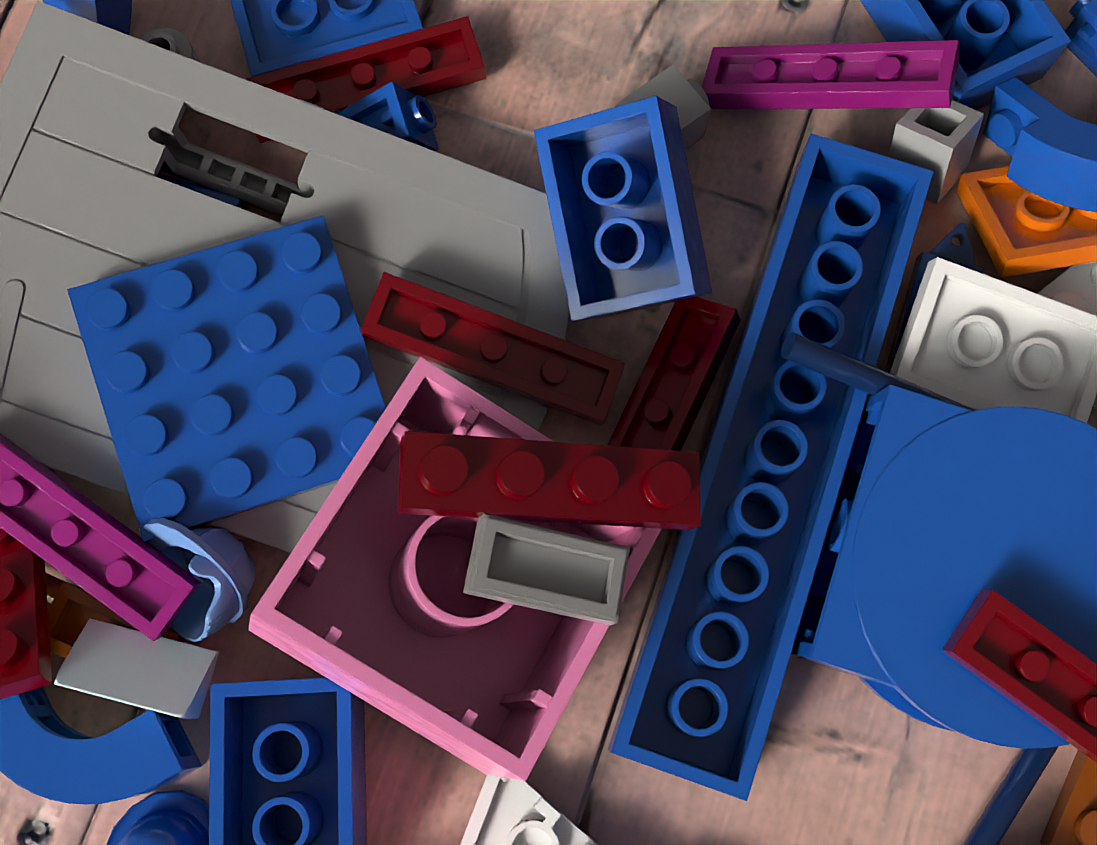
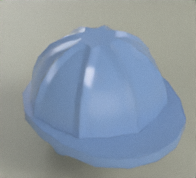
(218, 563)

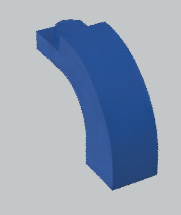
(1048, 148)
(77, 768)

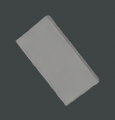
(546, 570)

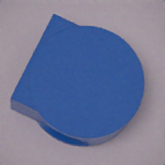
(928, 520)

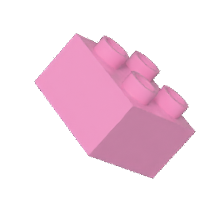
(385, 609)

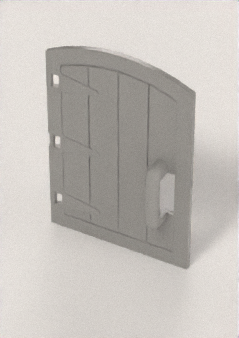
(81, 201)

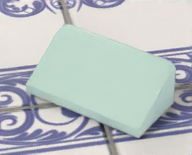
(139, 671)

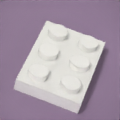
(998, 344)

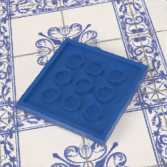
(230, 374)

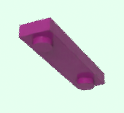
(833, 76)
(90, 545)

